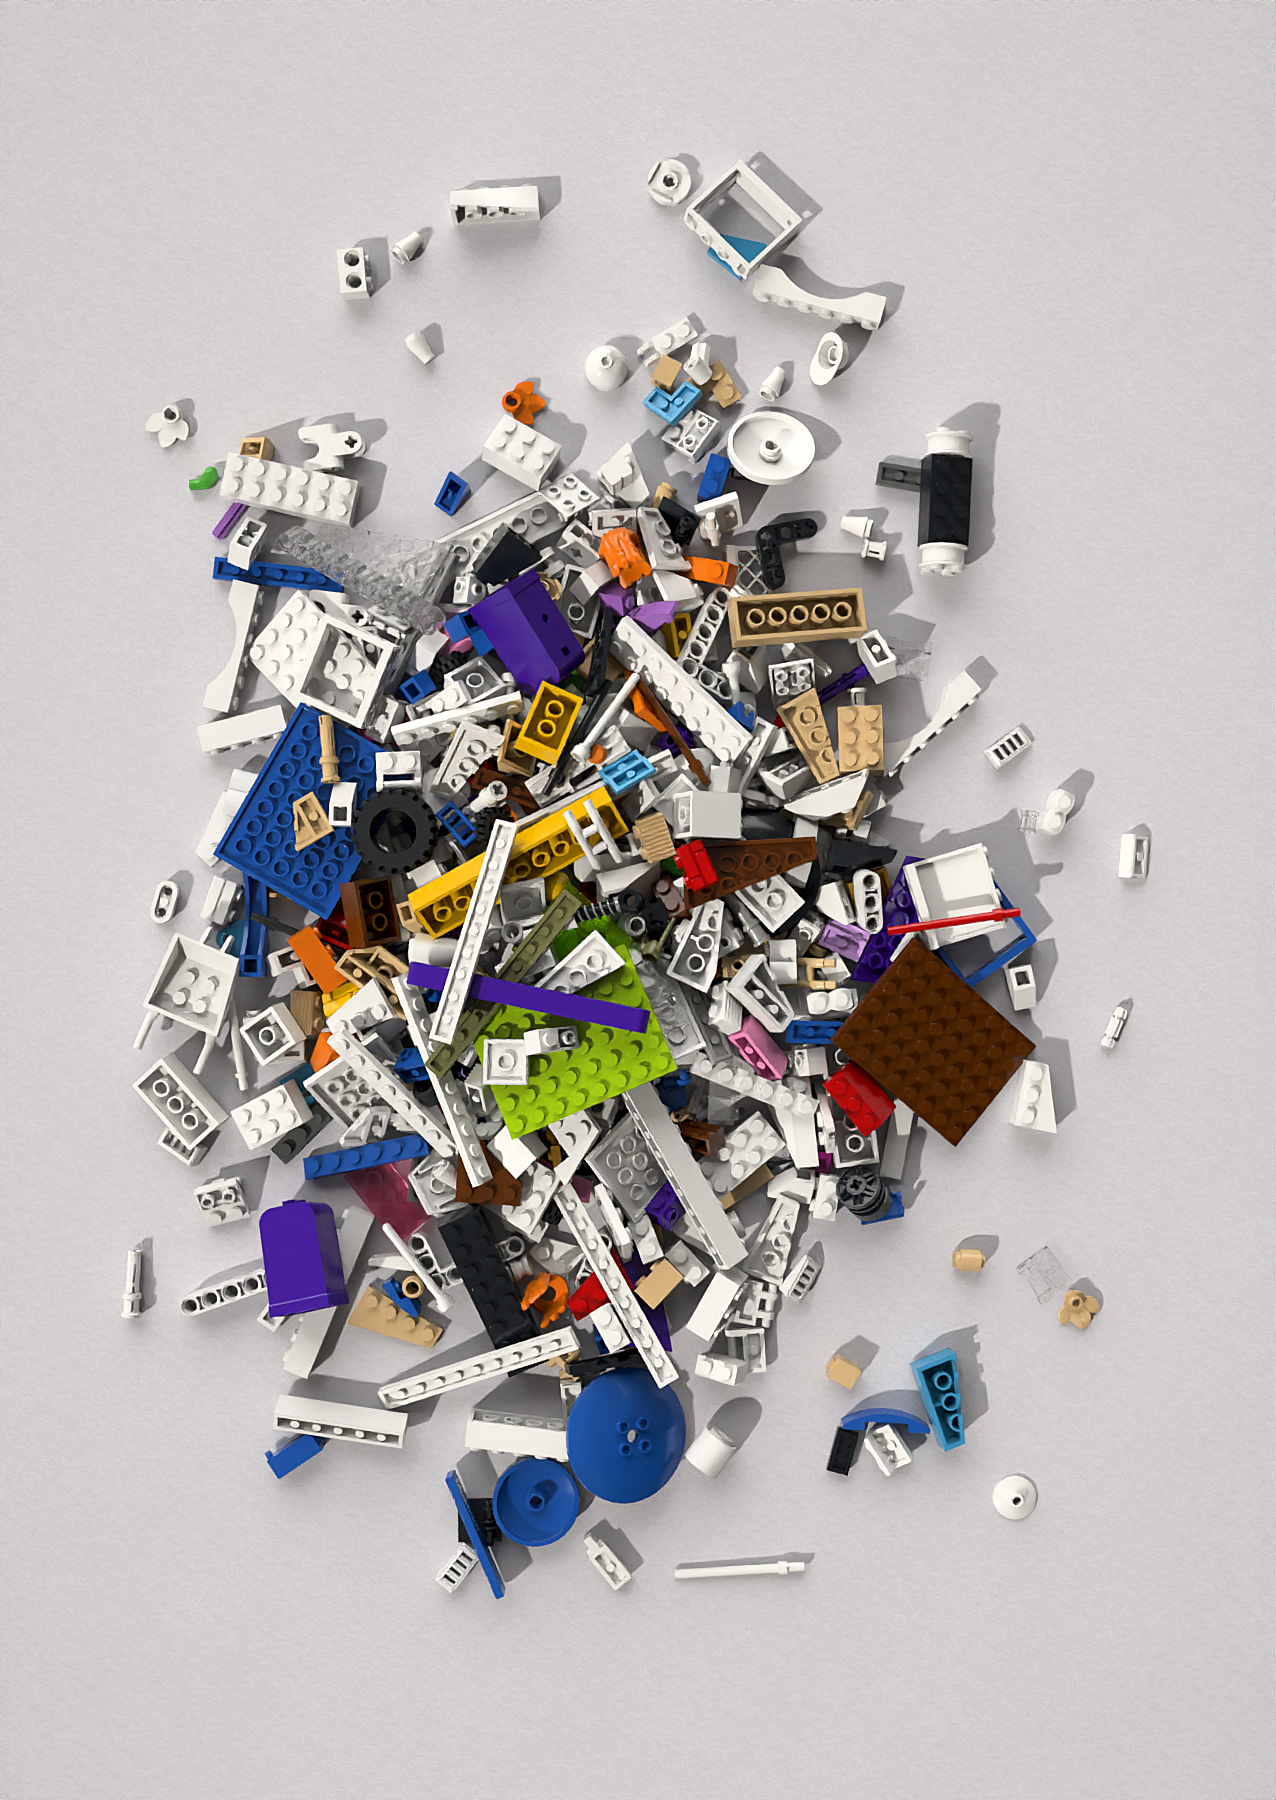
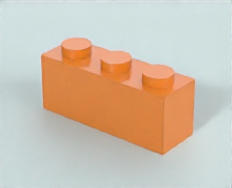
(317, 958)

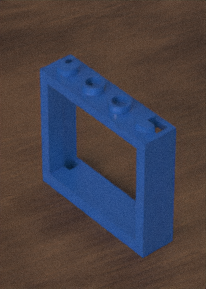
(1000, 959)

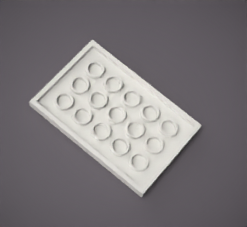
(284, 644)

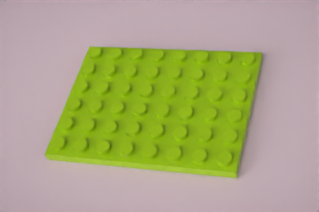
(579, 1078)

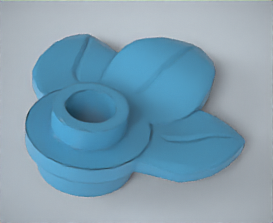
(237, 930)

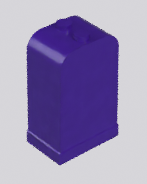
(529, 633)
(301, 1258)

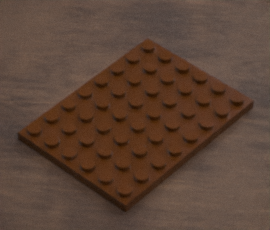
(933, 1042)

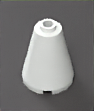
(432, 951)

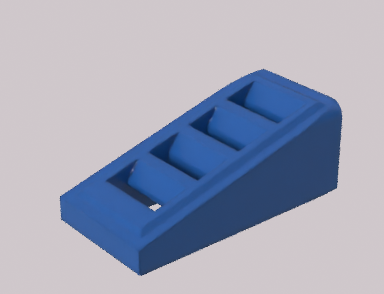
(444, 811)

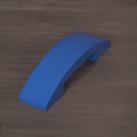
(857, 1419)

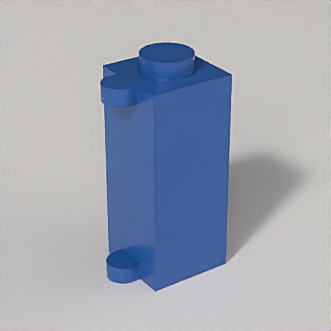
(294, 1454)

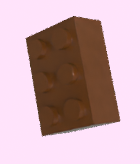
(370, 911)

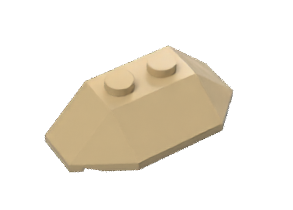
(364, 963)

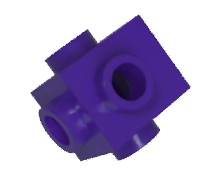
(667, 742)

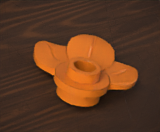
(526, 403)

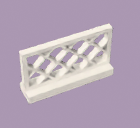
(730, 555)

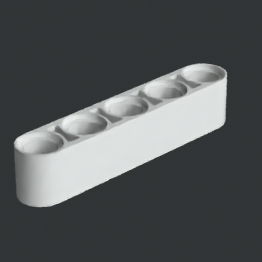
(223, 1293)

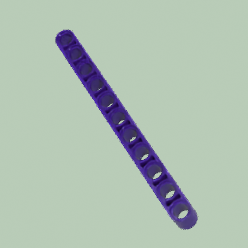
(536, 998)

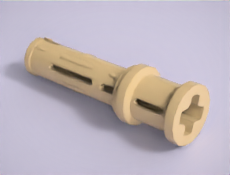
(329, 759)

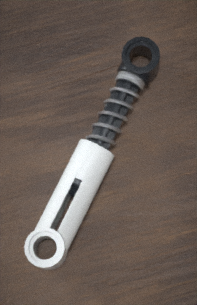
(616, 905)

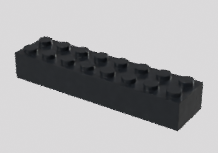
(488, 1278)

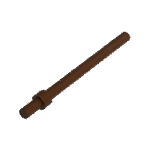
(694, 764)

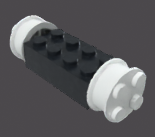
(945, 502)

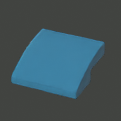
(626, 772)

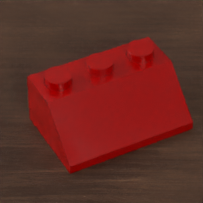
(859, 1096)

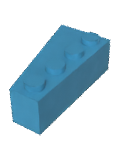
(939, 1390)

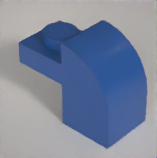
(417, 687)

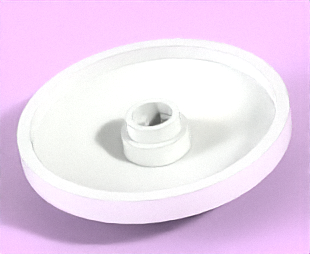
(770, 448)

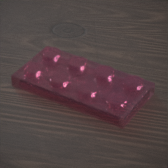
(386, 1198)

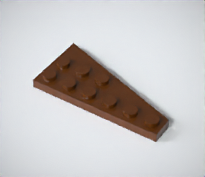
(748, 863)

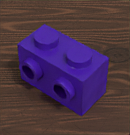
(665, 1207)

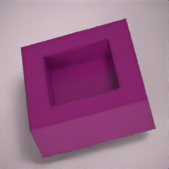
(824, 1162)

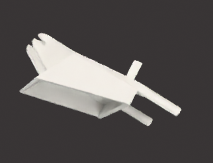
(193, 988)

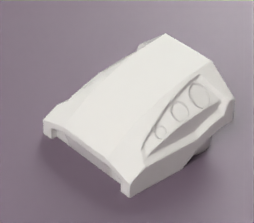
(435, 801)

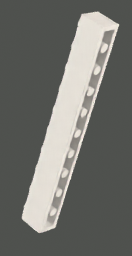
(685, 1175)

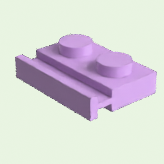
(844, 939)

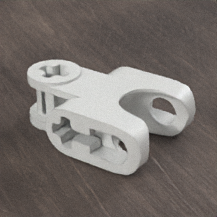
(333, 447)
(338, 605)

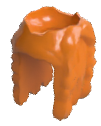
(623, 555)
(550, 1309)

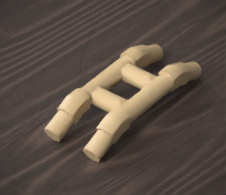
(810, 982)

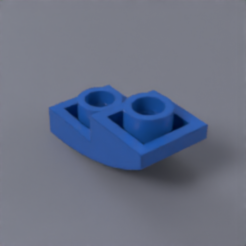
(409, 1305)

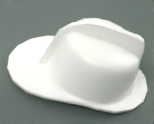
(829, 357)

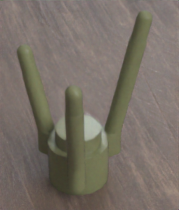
(653, 948)

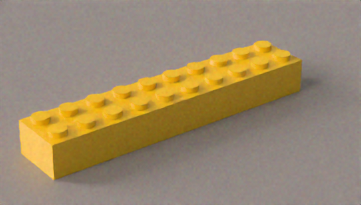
(535, 854)

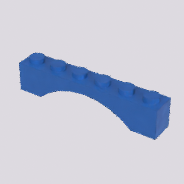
(255, 935)

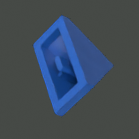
(452, 494)

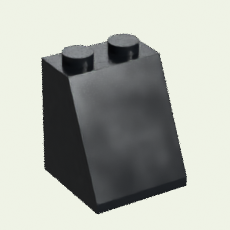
(504, 557)

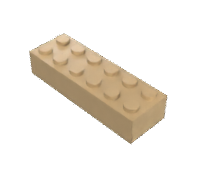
(796, 617)

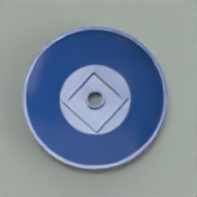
(599, 1432)

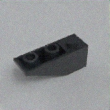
(848, 857)

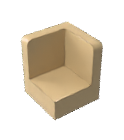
(666, 373)

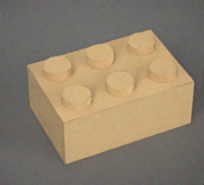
(860, 740)

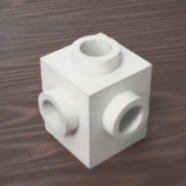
(468, 590)

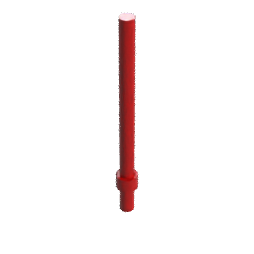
(996, 915)

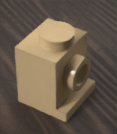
(729, 964)

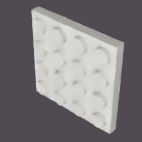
(345, 1091)
(627, 1168)

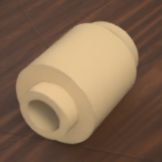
(968, 1260)
(409, 1289)

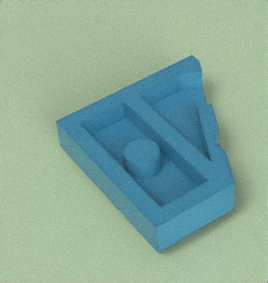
(746, 248)

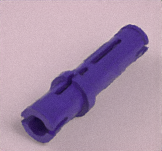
(846, 681)

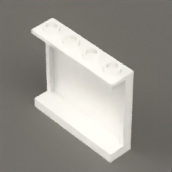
(954, 887)

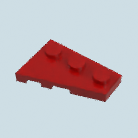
(592, 1294)

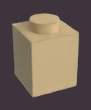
(843, 1371)

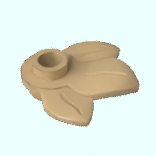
(1079, 1311)

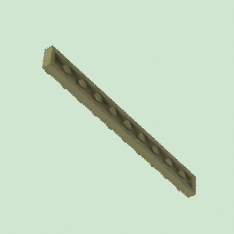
(513, 970)

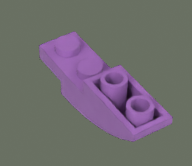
(652, 615)

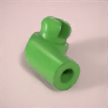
(206, 481)

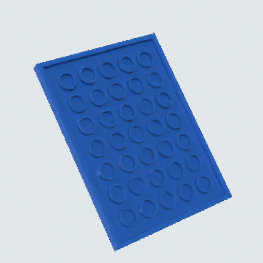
(263, 832)

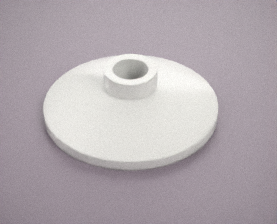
(1010, 1488)

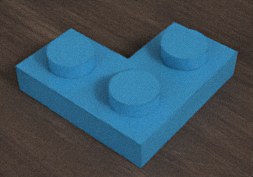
(673, 407)

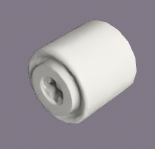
(710, 1451)

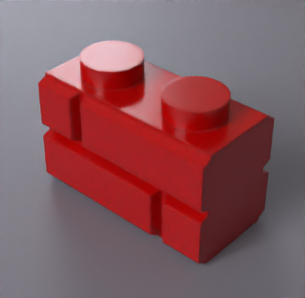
(696, 866)

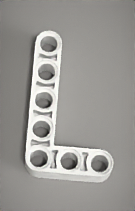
(701, 645)
(445, 1272)

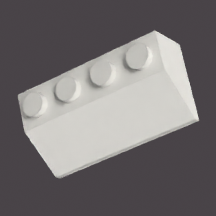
(180, 1101)

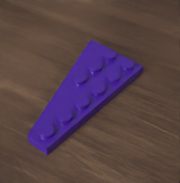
(880, 947)

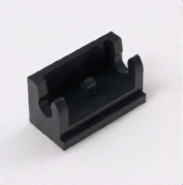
(656, 920)

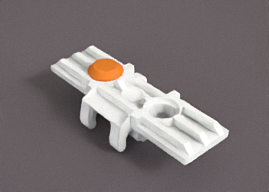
(604, 751)

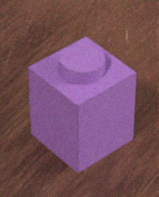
(617, 599)

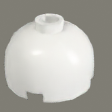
(606, 368)

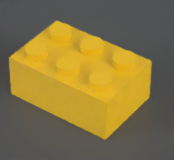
(548, 723)

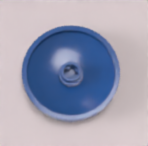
(535, 1501)

